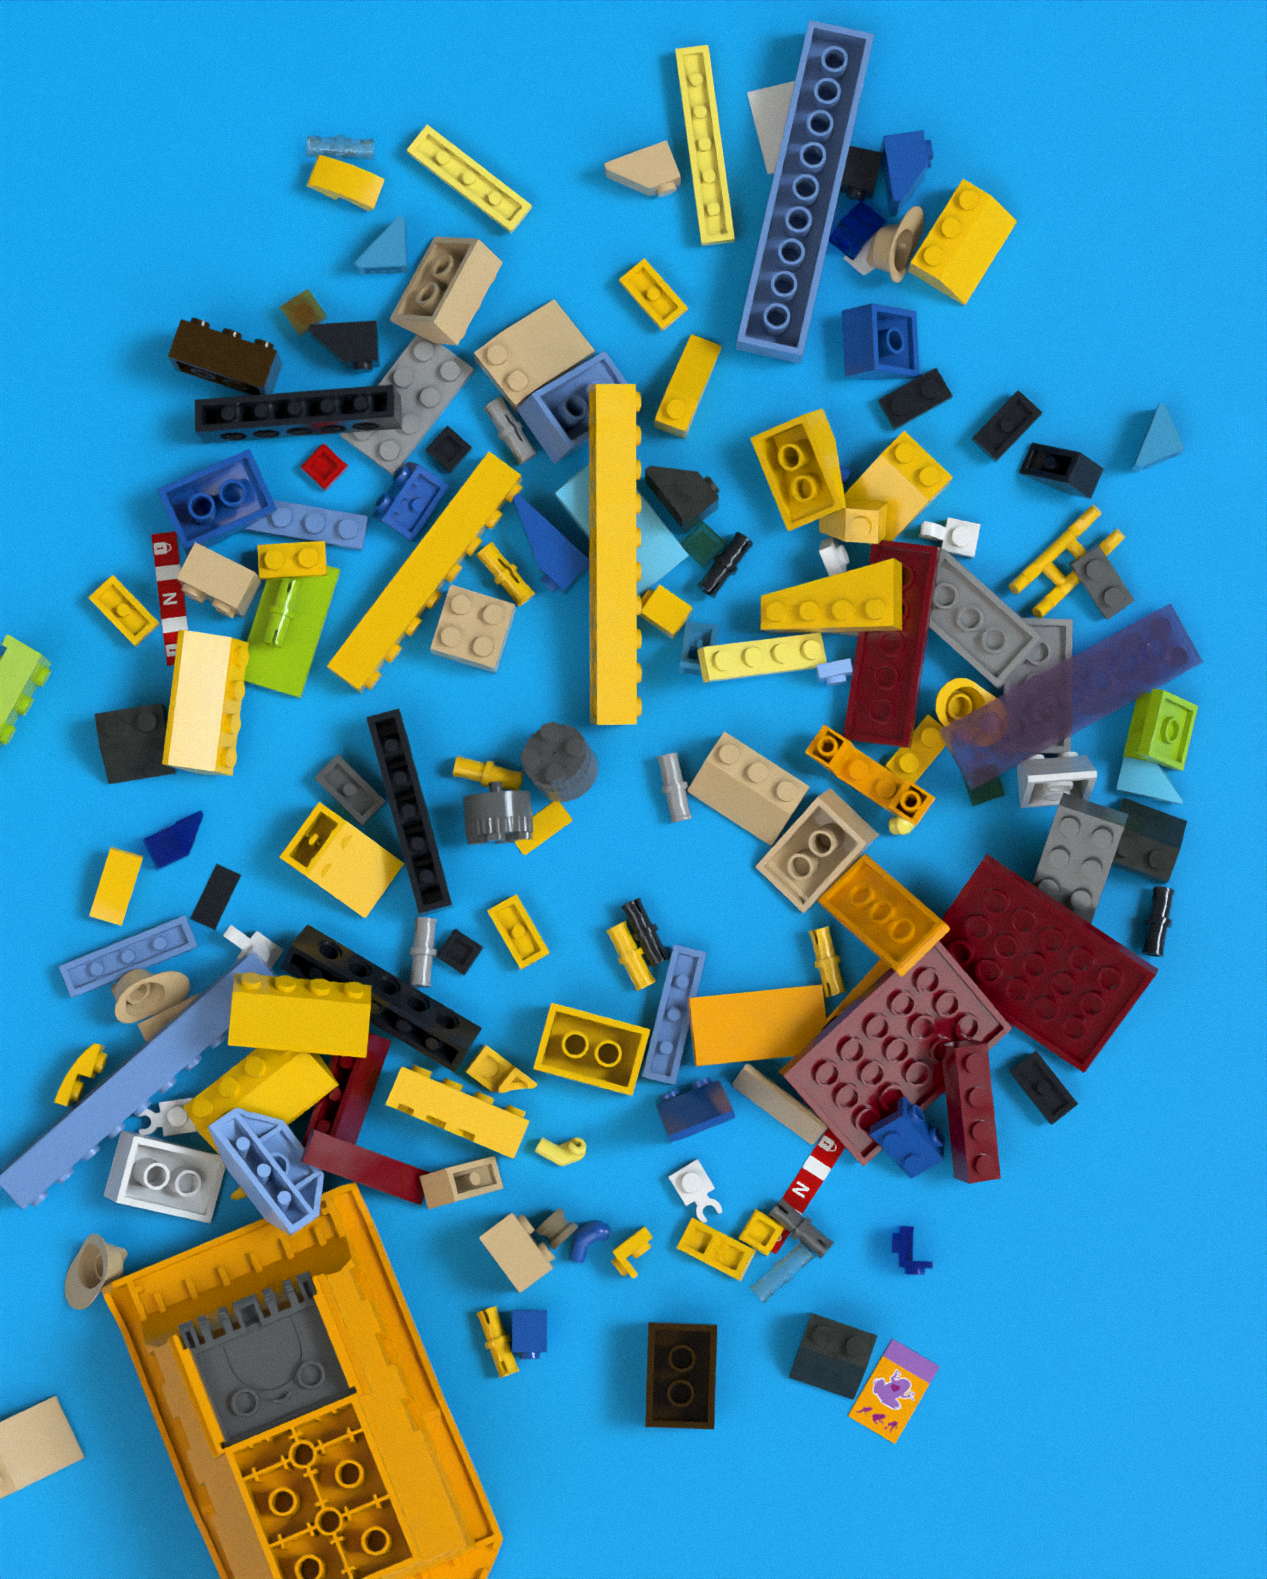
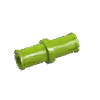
(281, 612)

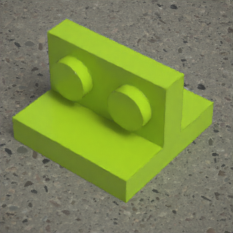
(1161, 729)

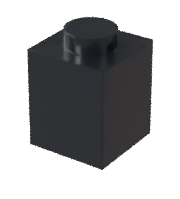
(860, 173)

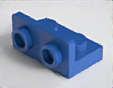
(409, 500)

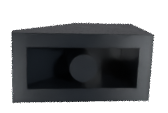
(350, 343)
(1062, 470)

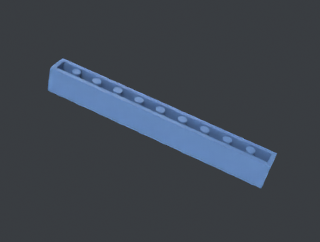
(126, 1089)

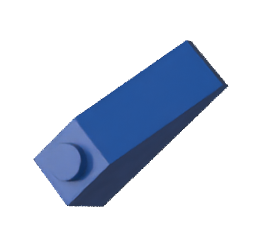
(554, 554)

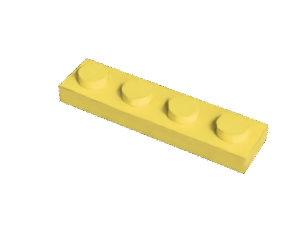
(469, 179)
(761, 657)

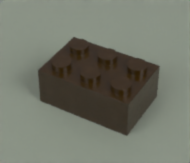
(225, 358)
(681, 1375)

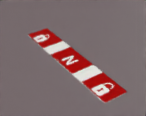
(169, 591)
(811, 1177)

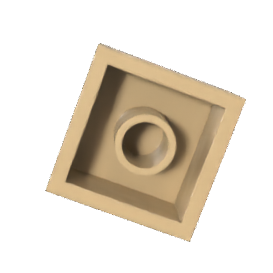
(219, 581)
(473, 628)
(517, 1251)

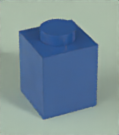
(529, 1333)

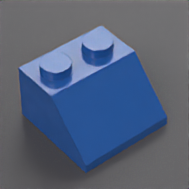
(904, 166)
(880, 342)

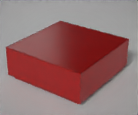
(324, 467)

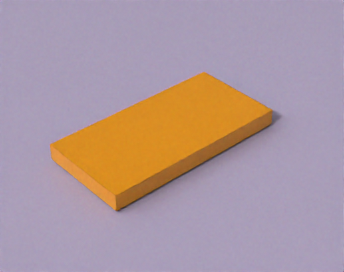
(883, 915)
(754, 1024)

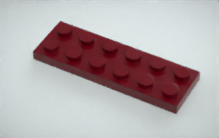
(891, 662)

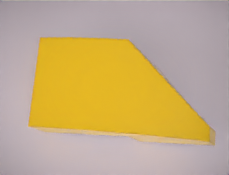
(496, 1072)

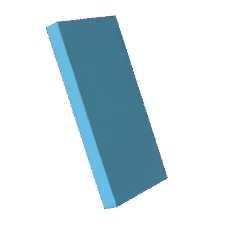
(658, 548)

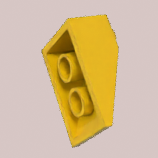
(802, 468)
(905, 480)

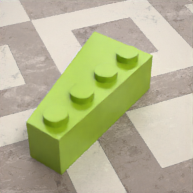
(20, 674)

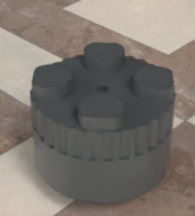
(560, 762)
(498, 816)

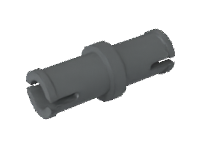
(801, 1228)

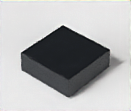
(448, 449)
(460, 952)

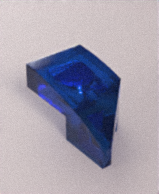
(173, 842)

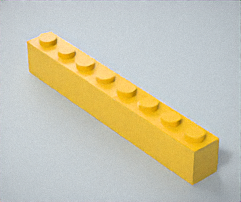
(425, 572)

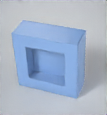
(834, 672)

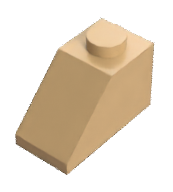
(646, 170)
(461, 1182)

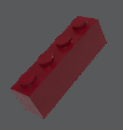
(345, 1107)
(970, 1111)

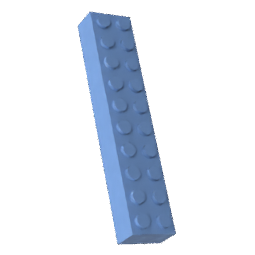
(804, 191)

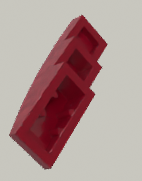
(364, 1166)

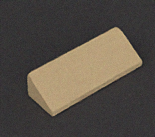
(779, 1104)

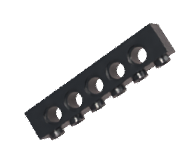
(298, 414)
(409, 812)
(394, 1003)

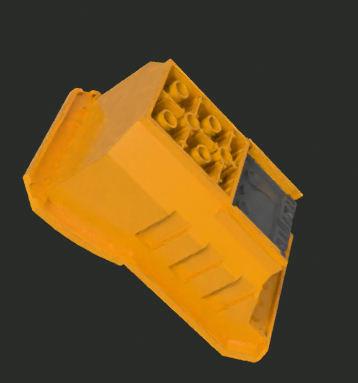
(305, 1406)

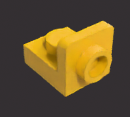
(635, 1245)

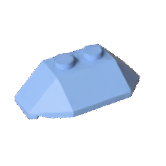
(267, 1166)

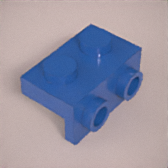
(909, 1139)

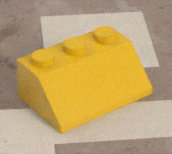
(962, 242)

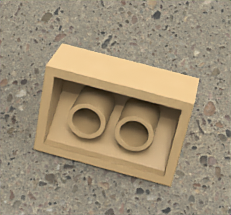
(447, 289)
(748, 789)

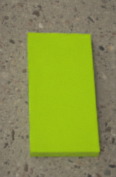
(289, 667)

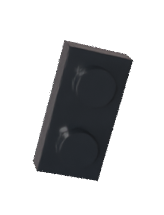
(915, 399)
(1006, 426)
(1043, 1087)

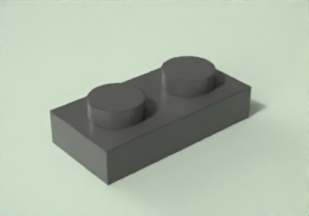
(1101, 582)
(350, 789)

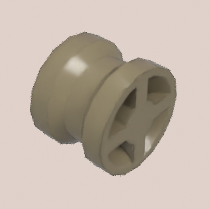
(556, 1228)

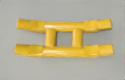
(1044, 564)

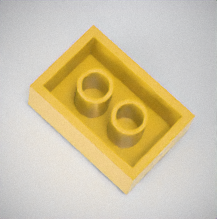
(591, 1049)

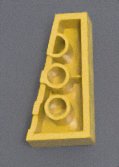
(843, 602)
(458, 1112)

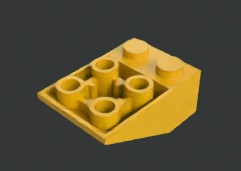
(341, 860)

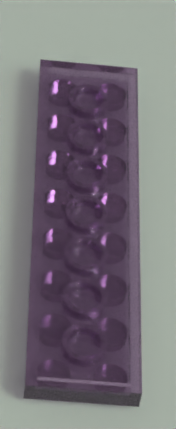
(1070, 696)

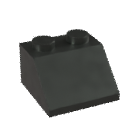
(683, 494)
(133, 743)
(1149, 842)
(832, 1356)

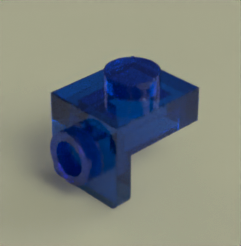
(856, 230)
(903, 1245)

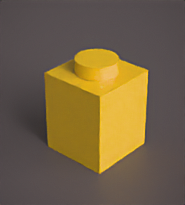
(665, 610)

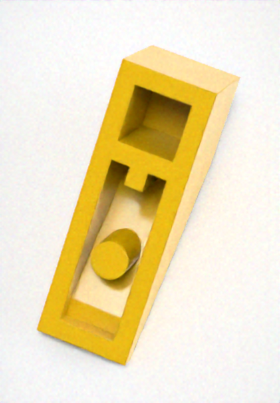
(687, 386)

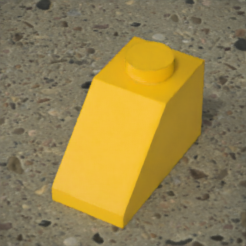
(857, 522)

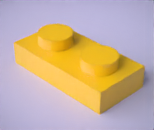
(653, 295)
(292, 560)
(124, 610)
(925, 747)
(518, 932)

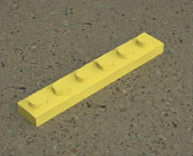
(704, 145)

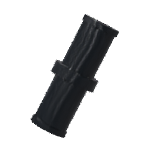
(725, 564)
(1158, 921)
(645, 932)

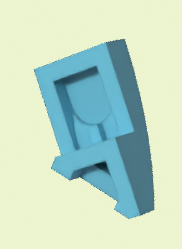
(1146, 780)

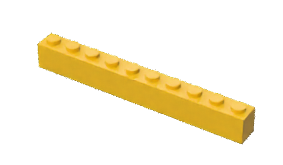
(613, 554)

